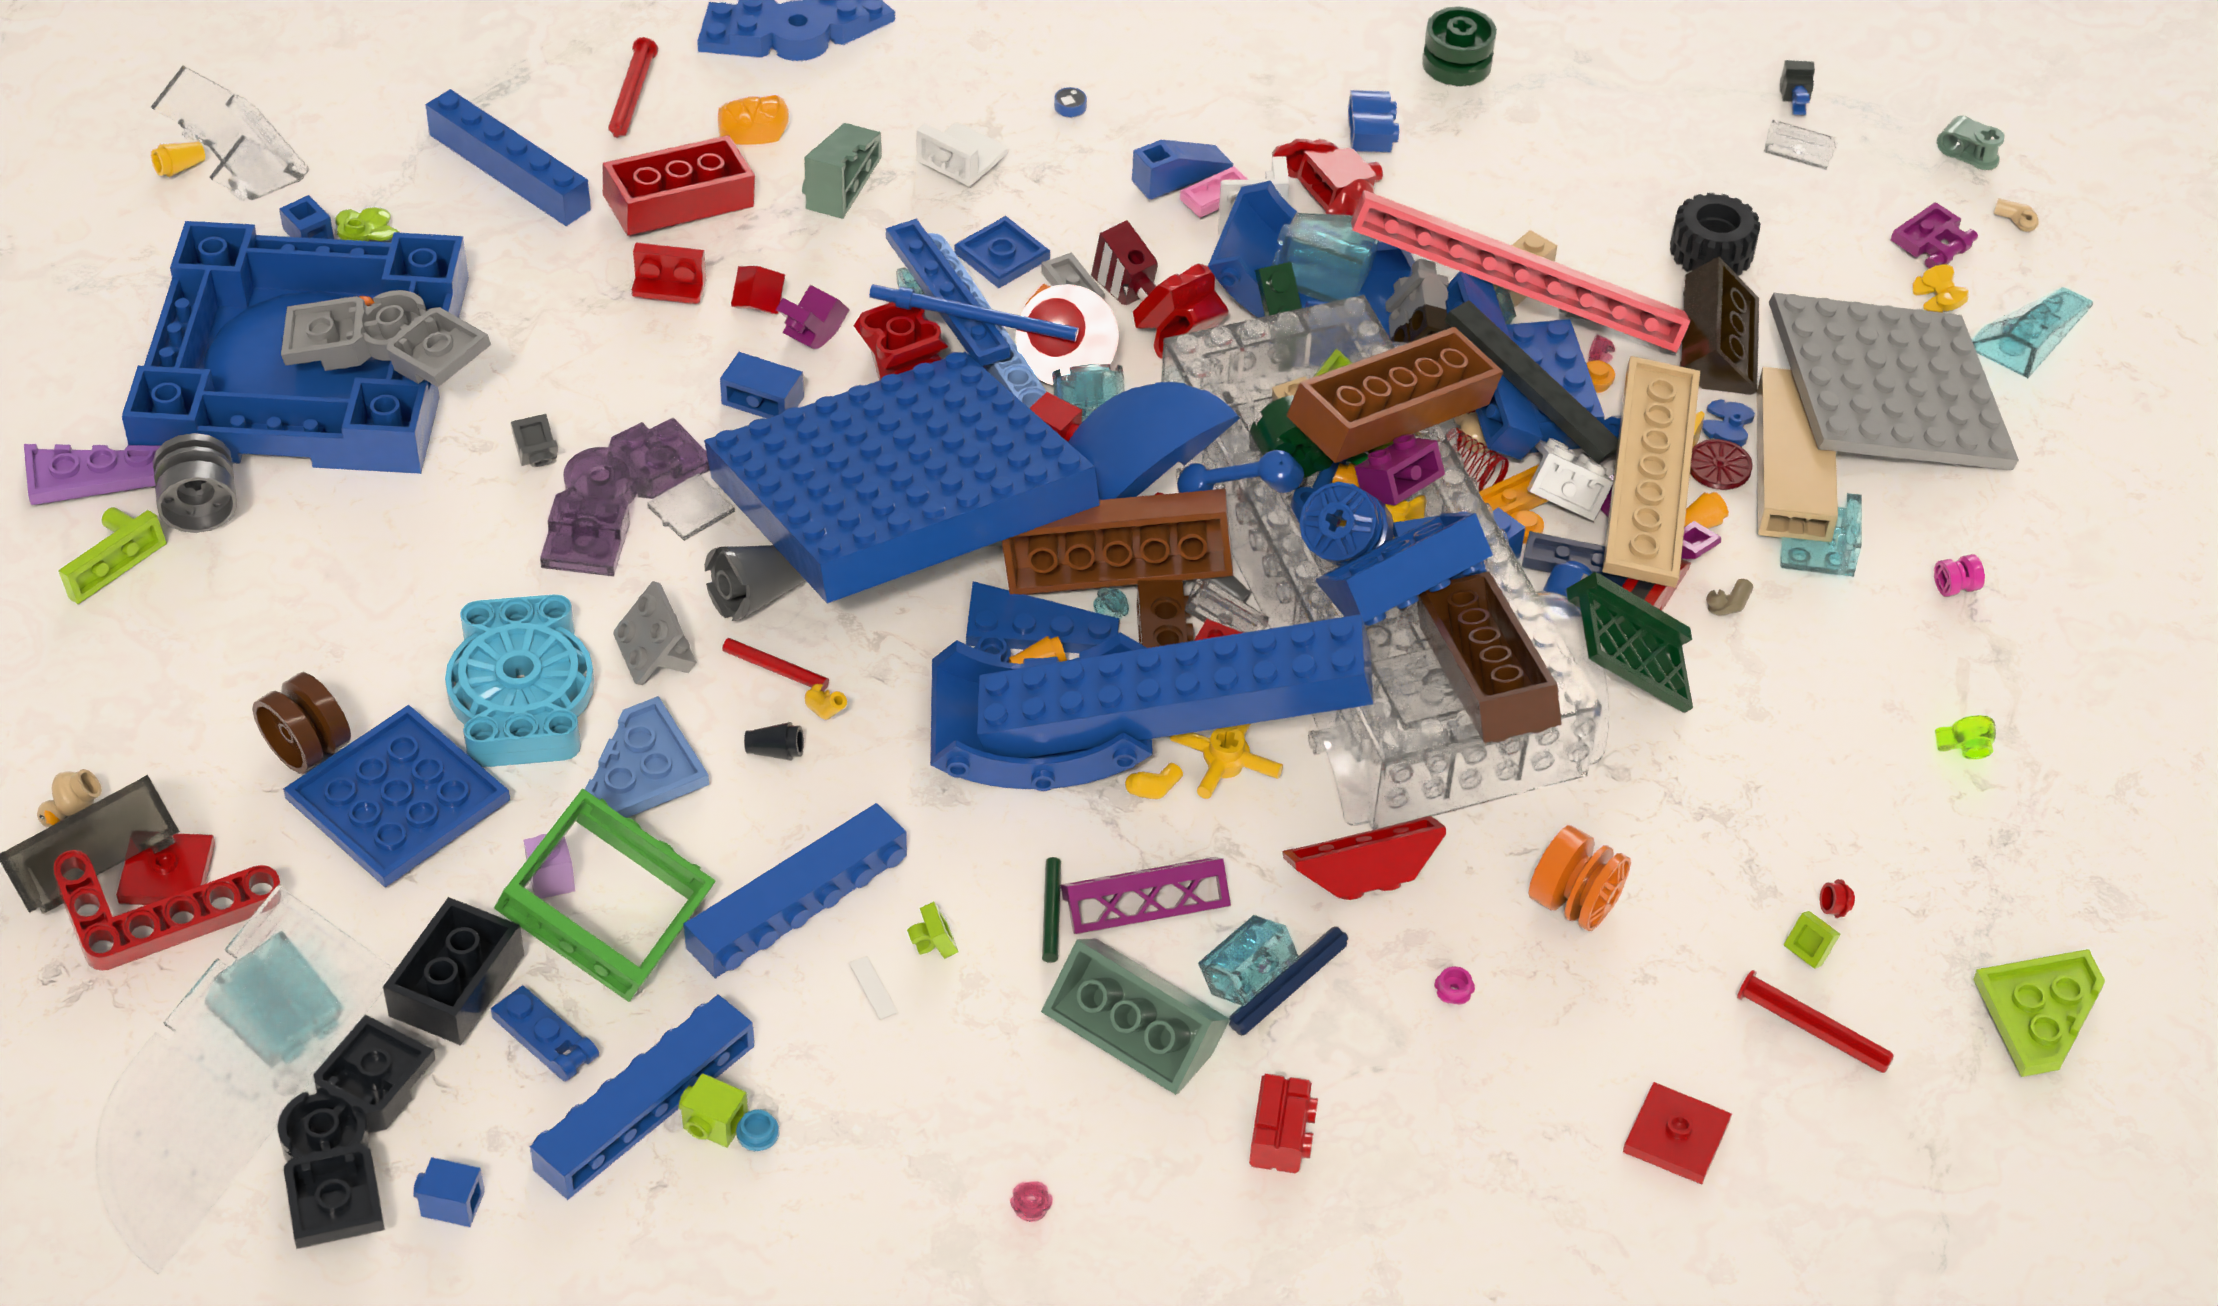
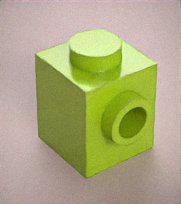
(712, 1110)

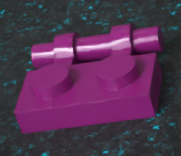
(1926, 232)

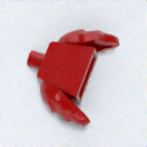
(1330, 173)

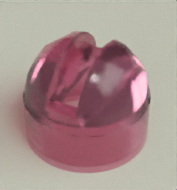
(1599, 349)

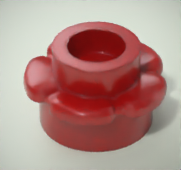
(1837, 898)

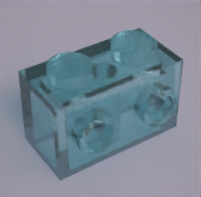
(1248, 960)

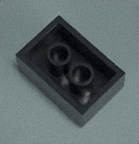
(454, 970)

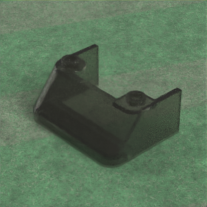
(103, 831)

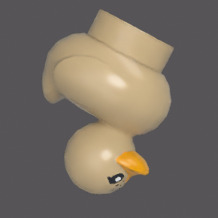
(70, 795)

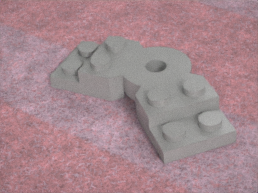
(392, 329)

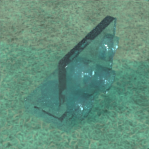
(1829, 557)

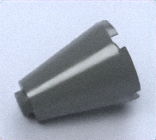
(748, 578)

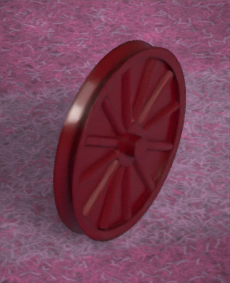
(1720, 464)

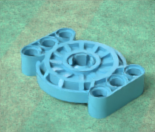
(510, 716)

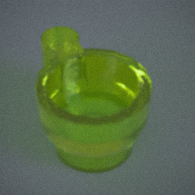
(1970, 734)

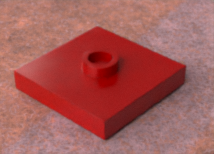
(168, 872)
(1677, 1133)

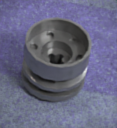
(194, 483)

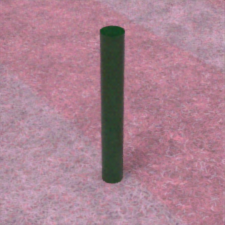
(1051, 910)

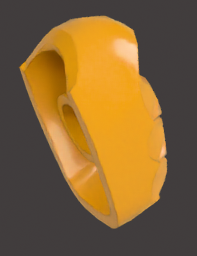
(753, 119)

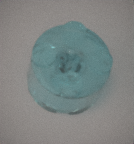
(1088, 385)

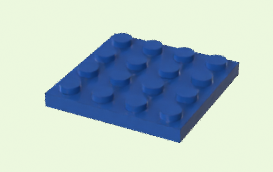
(396, 795)

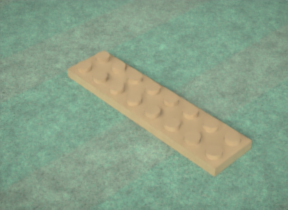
(1652, 472)

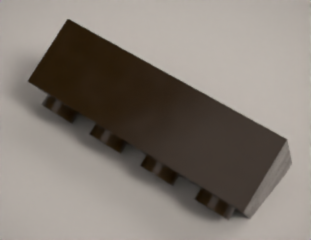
(1721, 329)

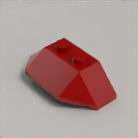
(1369, 859)

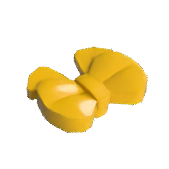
(1940, 280)

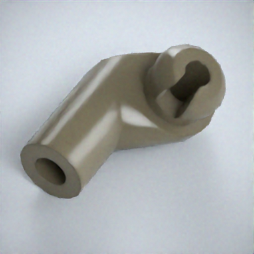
(1735, 602)

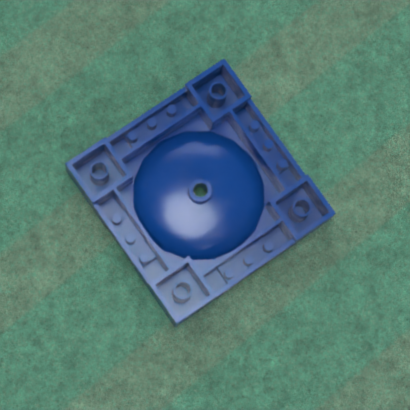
(221, 340)

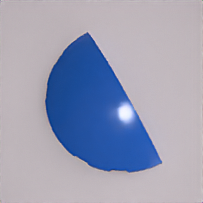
(1147, 433)

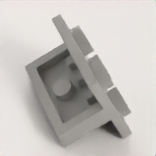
(652, 636)

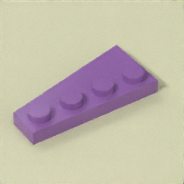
(73, 474)

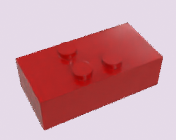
(678, 184)

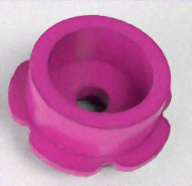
(1454, 978)

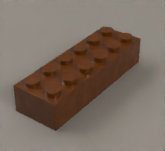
(1489, 658)

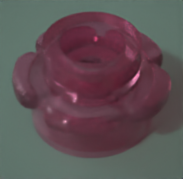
(1031, 1209)

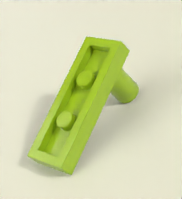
(113, 556)

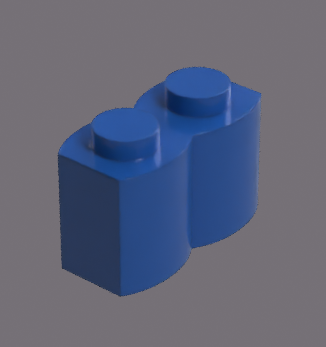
(1372, 120)

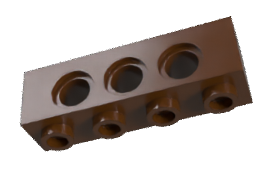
(1162, 613)

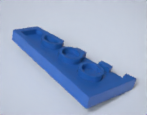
(1027, 619)

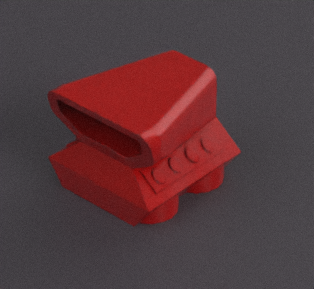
(1181, 306)
(899, 338)

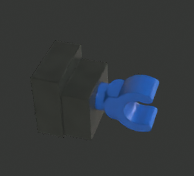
(1797, 84)

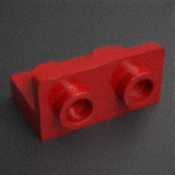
(668, 273)

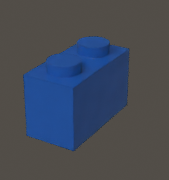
(760, 386)

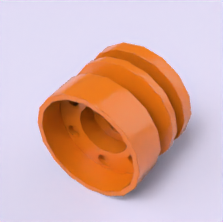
(1575, 876)

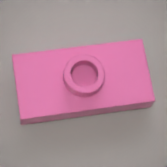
(1205, 195)

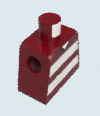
(1124, 264)

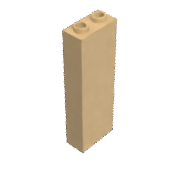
(1793, 475)

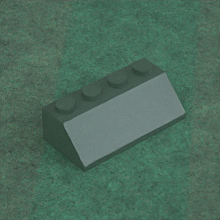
(1134, 1014)

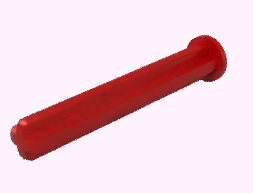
(644, 51)
(1815, 1023)

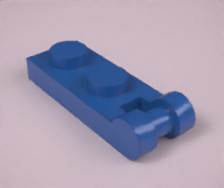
(543, 1033)

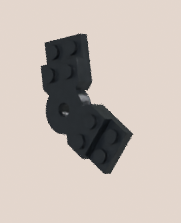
(358, 1093)

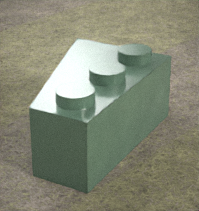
(840, 169)

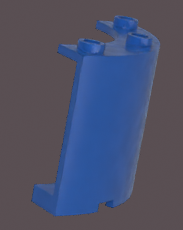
(1251, 244)
(955, 719)

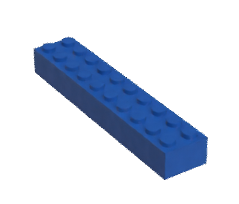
(1176, 688)

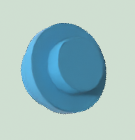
(757, 1130)

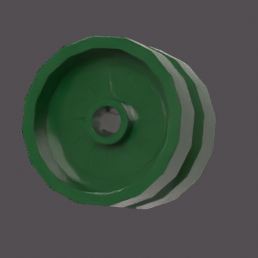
(1459, 46)

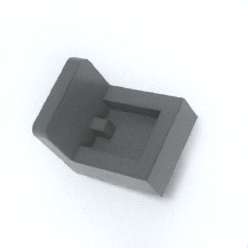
(534, 440)

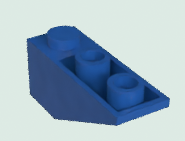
(1175, 164)

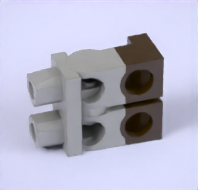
(1418, 304)

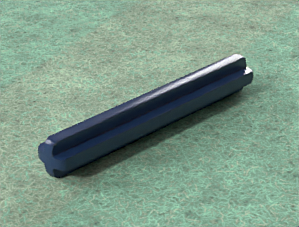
(1291, 979)

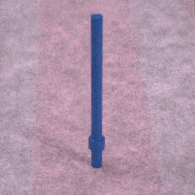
(907, 298)

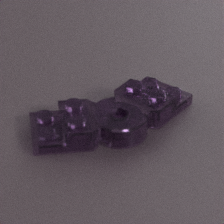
(592, 512)

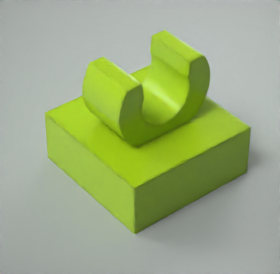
(933, 932)
(1812, 939)

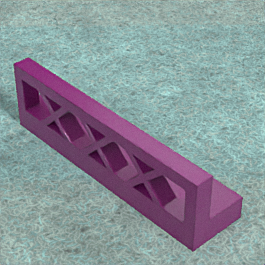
(1144, 879)

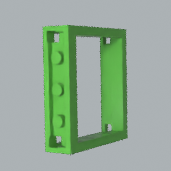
(570, 938)

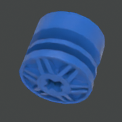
(1366, 527)

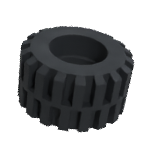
(1715, 228)

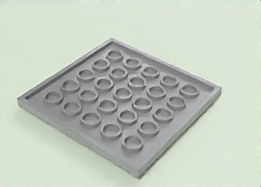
(1891, 382)

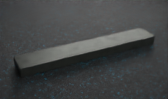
(1534, 382)

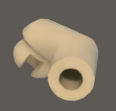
(2020, 214)

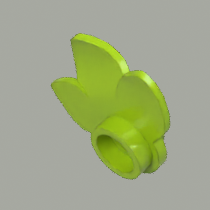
(366, 225)

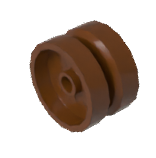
(301, 722)

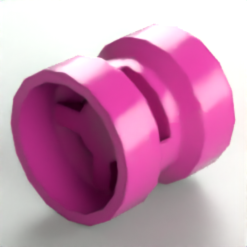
(1959, 575)

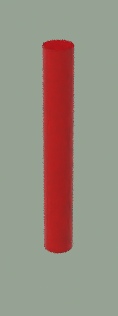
(774, 664)

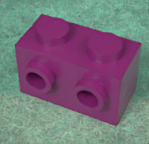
(1400, 469)

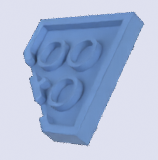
(646, 762)

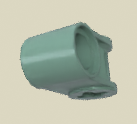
(1970, 140)

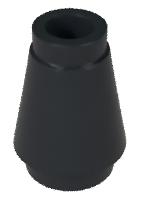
(775, 741)

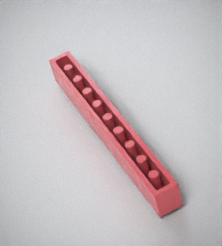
(1520, 271)

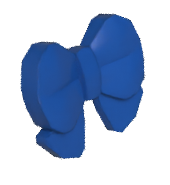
(1731, 428)

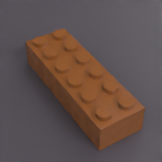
(1394, 394)
(1124, 544)

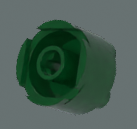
(1278, 432)

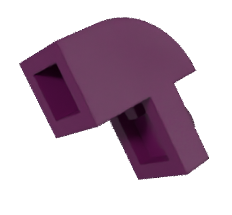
(814, 318)

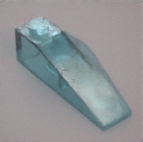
(2032, 331)

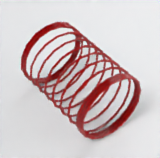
(1501, 476)

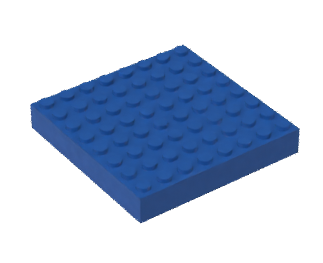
(900, 475)

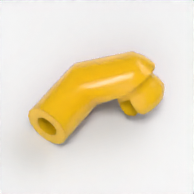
(824, 703)
(1153, 785)

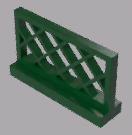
(1645, 630)

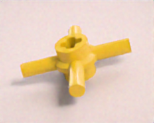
(1226, 755)

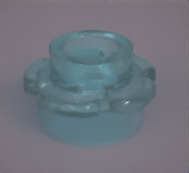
(1111, 603)

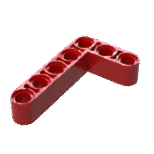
(154, 915)

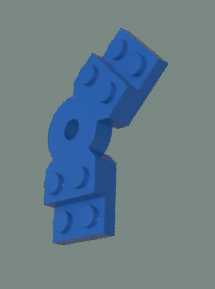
(794, 28)

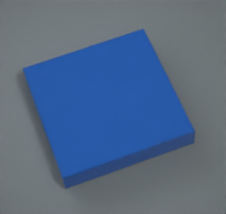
(1002, 251)

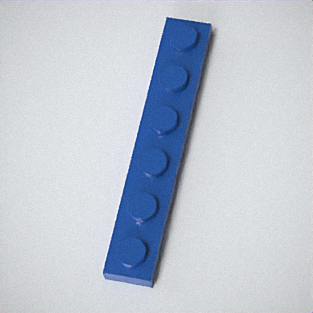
(941, 281)

